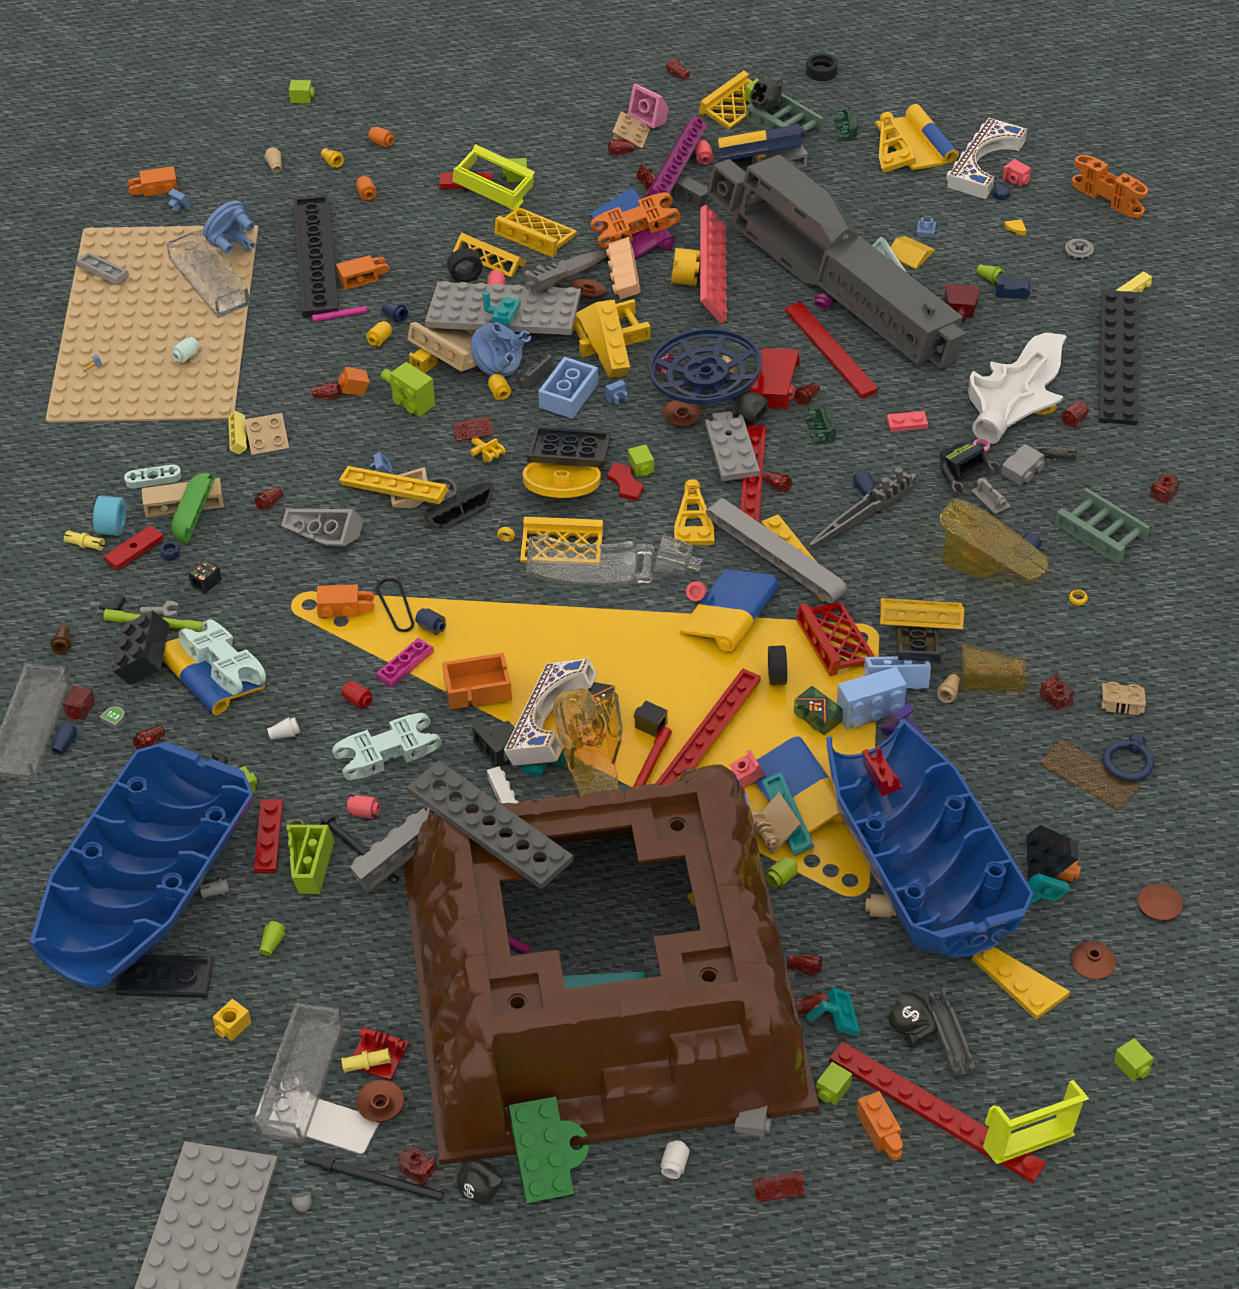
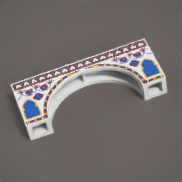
(993, 136)
(528, 741)

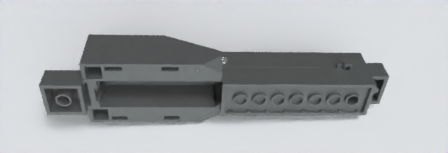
(819, 245)

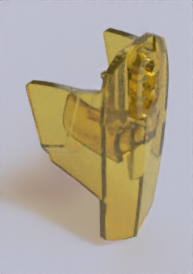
(984, 544)
(593, 742)

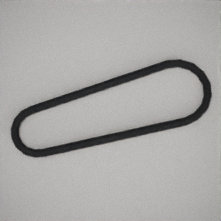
(387, 609)

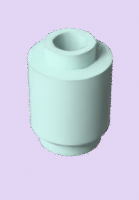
(185, 349)

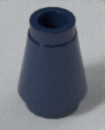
(395, 311)
(863, 482)
(63, 738)

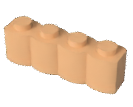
(623, 268)

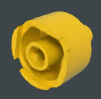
(685, 267)

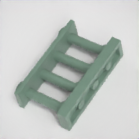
(787, 105)
(1101, 540)

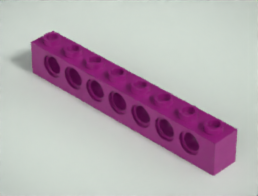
(677, 157)

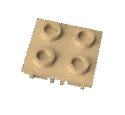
(630, 130)
(266, 433)
(1116, 693)
(775, 823)

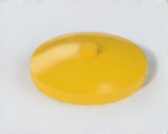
(561, 480)

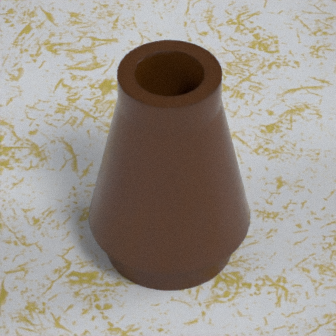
(61, 641)

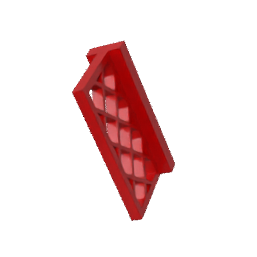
(821, 640)

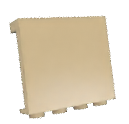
(447, 344)

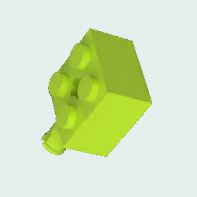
(411, 388)

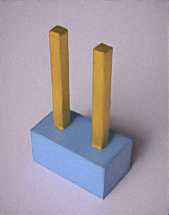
(97, 362)

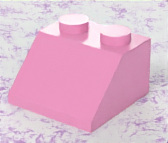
(647, 107)

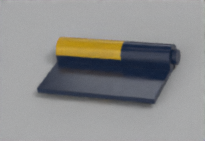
(760, 142)

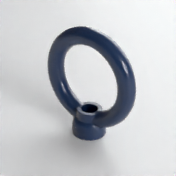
(1135, 744)

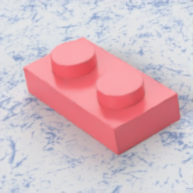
(907, 421)

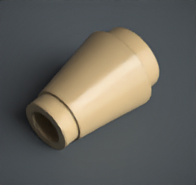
(273, 158)
(948, 689)

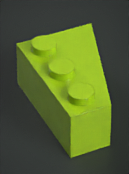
(309, 856)

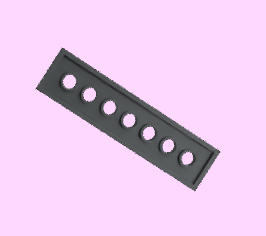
(489, 836)

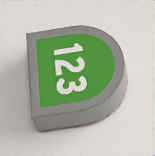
(113, 717)

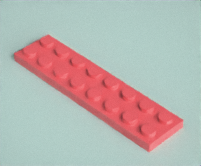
(713, 263)

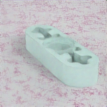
(138, 474)

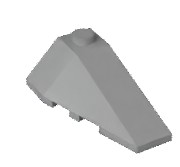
(325, 526)

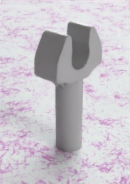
(169, 605)

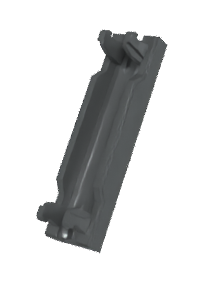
(950, 1035)

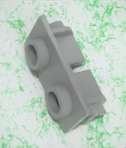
(990, 496)

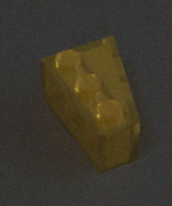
(990, 670)

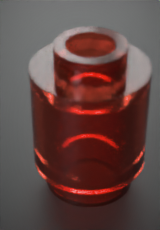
(1075, 413)

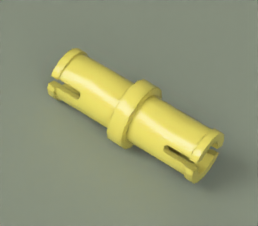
(84, 540)
(366, 1060)

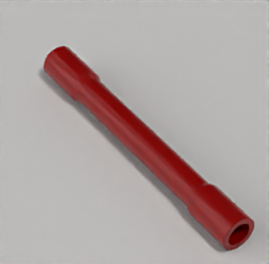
(659, 744)

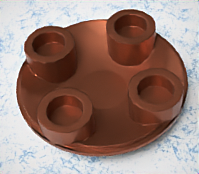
(1160, 902)

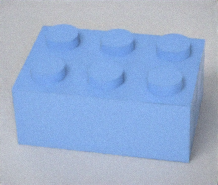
(568, 387)
(871, 697)

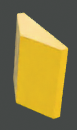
(911, 252)

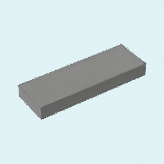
(102, 268)

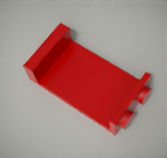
(776, 376)

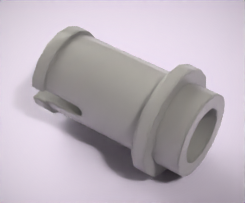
(214, 888)

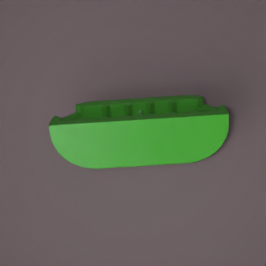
(191, 506)

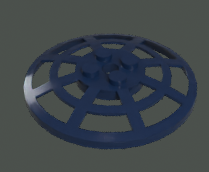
(716, 367)

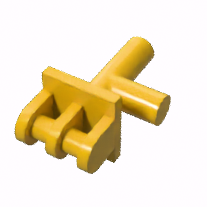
(489, 450)

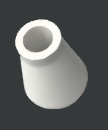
(284, 729)

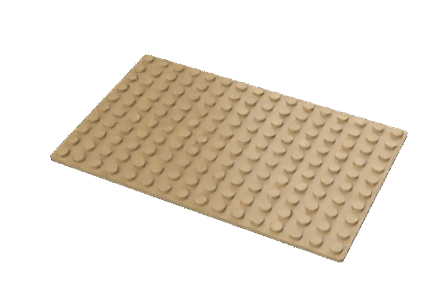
(135, 331)

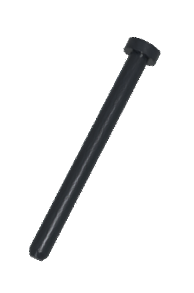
(349, 840)

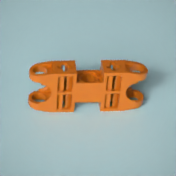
(1120, 190)
(636, 219)

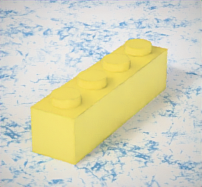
(1138, 283)
(237, 432)

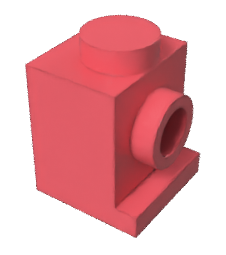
(1017, 173)
(747, 769)

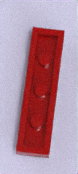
(268, 836)

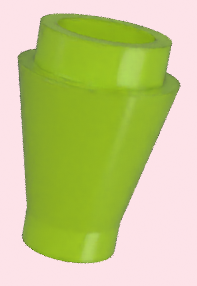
(989, 272)
(272, 936)

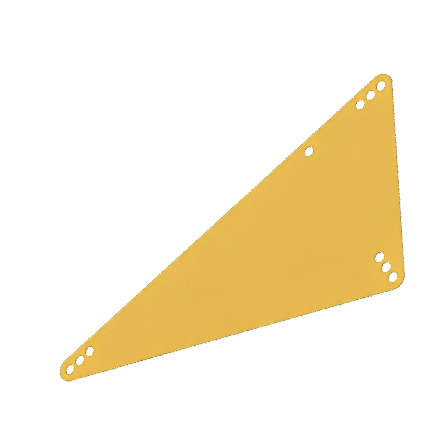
(649, 663)

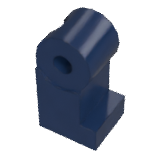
(1012, 288)

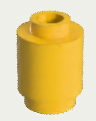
(379, 333)
(499, 387)

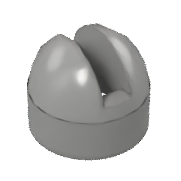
(302, 1201)

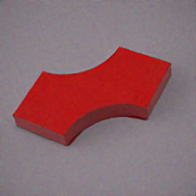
(622, 477)

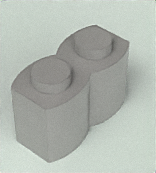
(1023, 464)

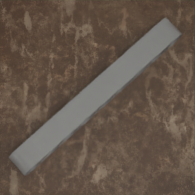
(776, 550)

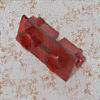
(645, 176)
(472, 428)
(779, 1187)

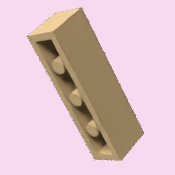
(166, 498)

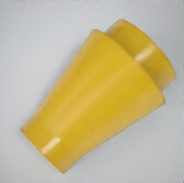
(332, 157)

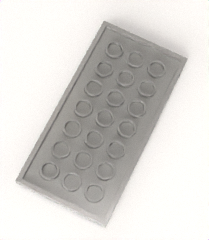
(540, 312)
(207, 1219)

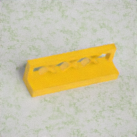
(508, 257)

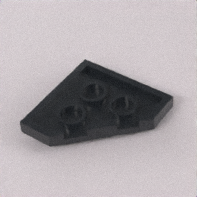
(1049, 852)

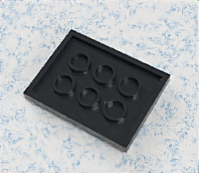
(569, 447)

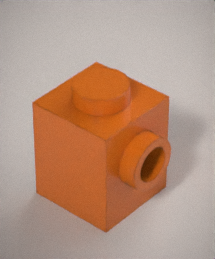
(353, 381)

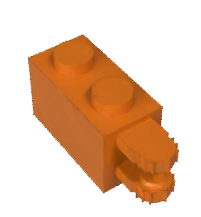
(153, 182)
(361, 271)
(343, 601)
(880, 1124)

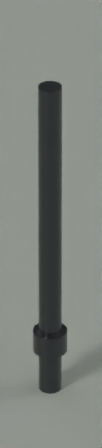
(329, 1164)

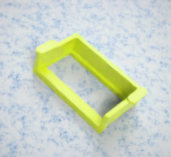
(489, 189)
(1004, 1146)

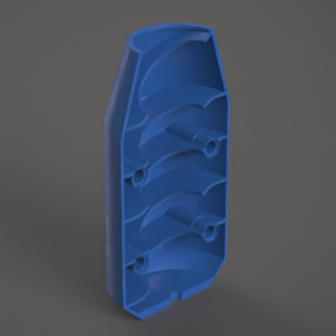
(931, 847)
(137, 862)

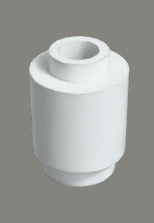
(674, 1159)

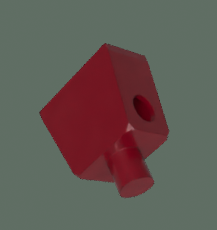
(962, 299)

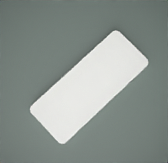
(341, 1127)

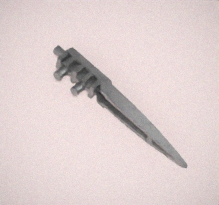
(549, 276)
(888, 493)

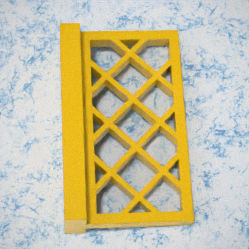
(726, 94)
(533, 238)
(561, 526)
(921, 613)

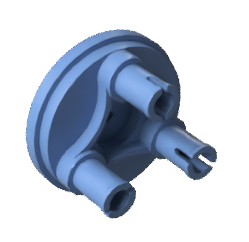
(228, 226)
(497, 348)

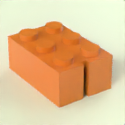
(477, 681)

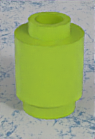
(781, 872)

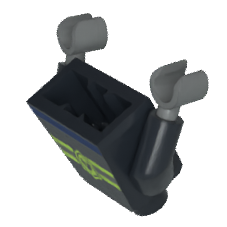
(962, 461)

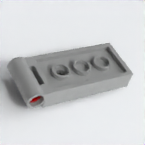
(390, 853)

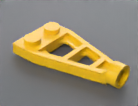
(898, 158)
(693, 534)

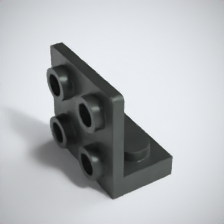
(493, 741)

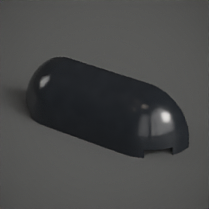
(460, 506)

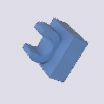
(178, 200)
(926, 228)
(616, 391)
(381, 464)

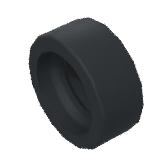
(821, 74)
(459, 256)
(777, 665)

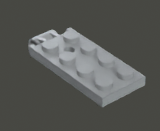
(732, 452)

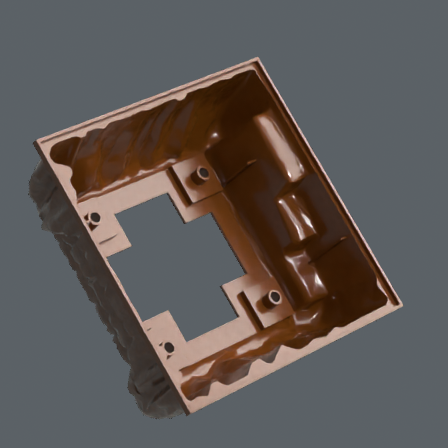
(614, 1053)

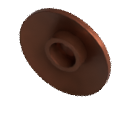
(589, 288)
(681, 413)
(1090, 966)
(380, 1092)

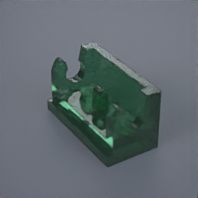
(846, 125)
(821, 425)

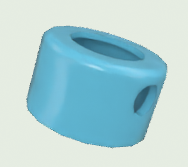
(109, 515)

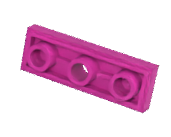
(404, 662)

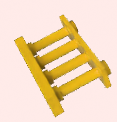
(631, 334)

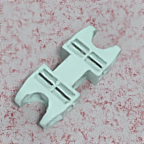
(227, 664)
(393, 743)

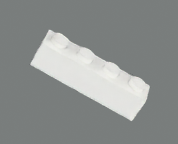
(501, 786)

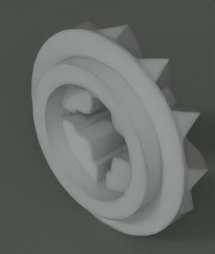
(1086, 246)

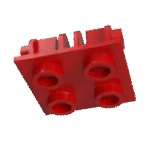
(376, 1041)

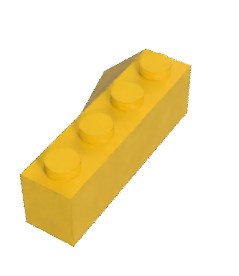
(604, 330)

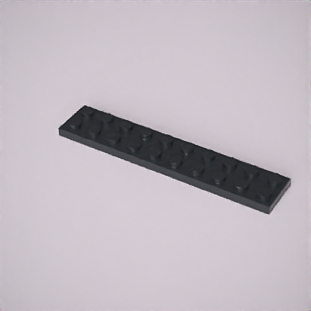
(315, 255)
(1119, 357)

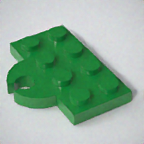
(544, 1149)

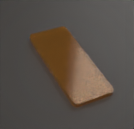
(1088, 775)

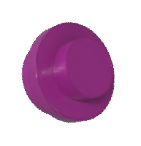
(823, 301)

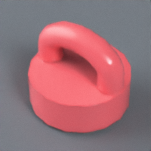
(696, 591)

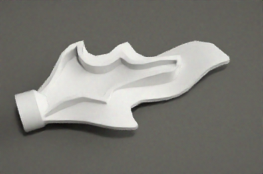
(1016, 388)

